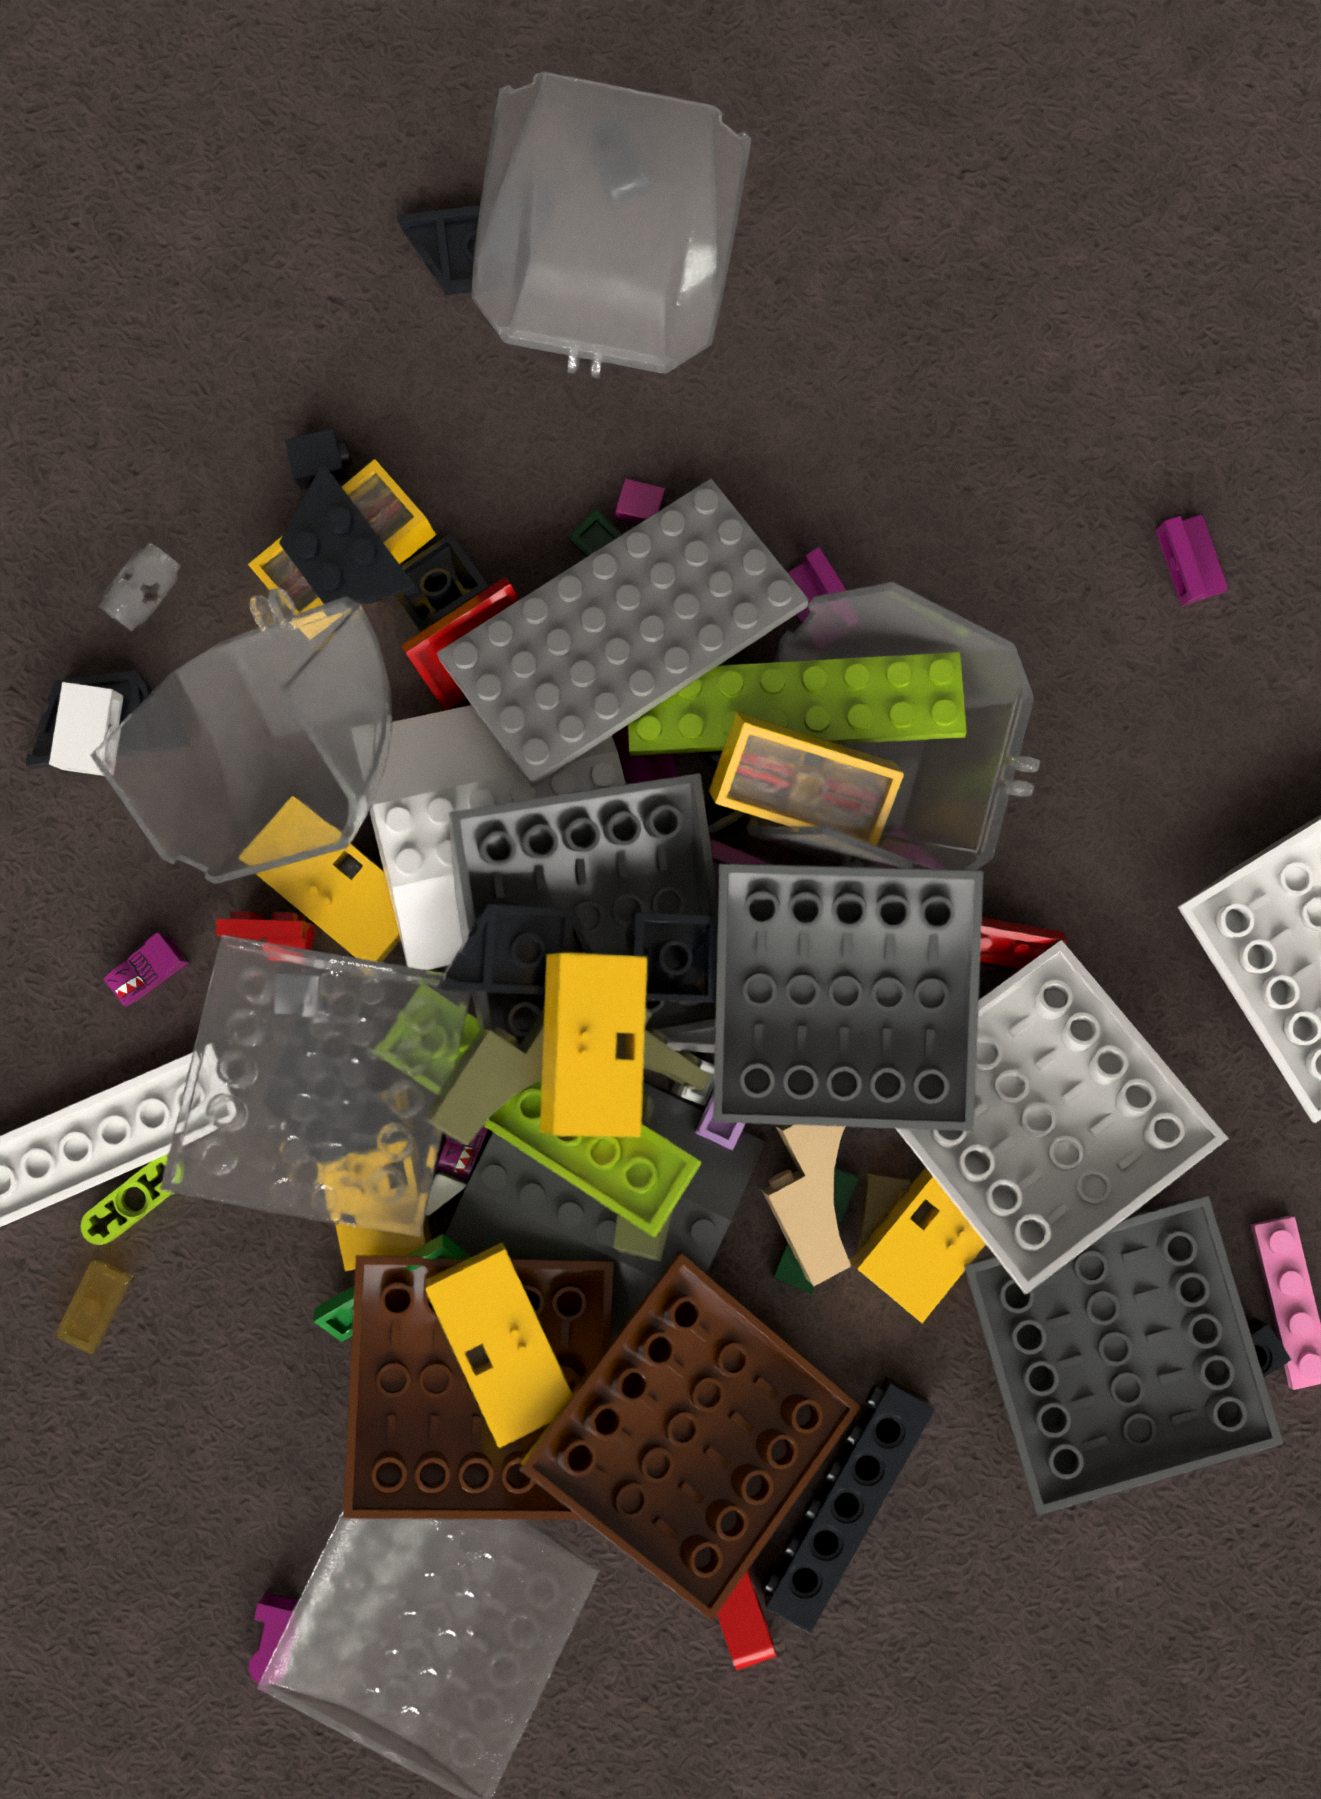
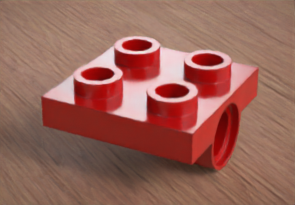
(283, 929)

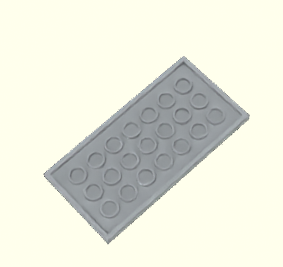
(621, 631)

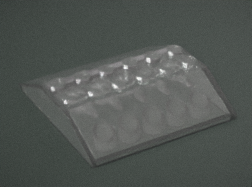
(316, 1087)
(431, 1640)

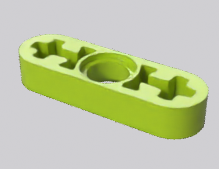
(103, 1208)

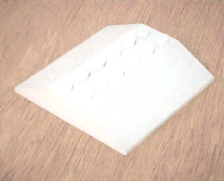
(442, 767)
(1266, 944)
(1067, 1121)

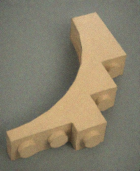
(806, 1200)

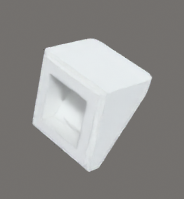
(443, 1189)

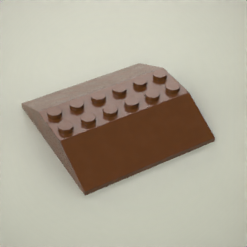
(412, 1417)
(691, 1436)

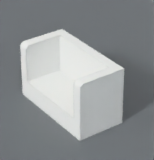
(82, 723)

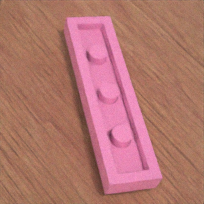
(1290, 1298)

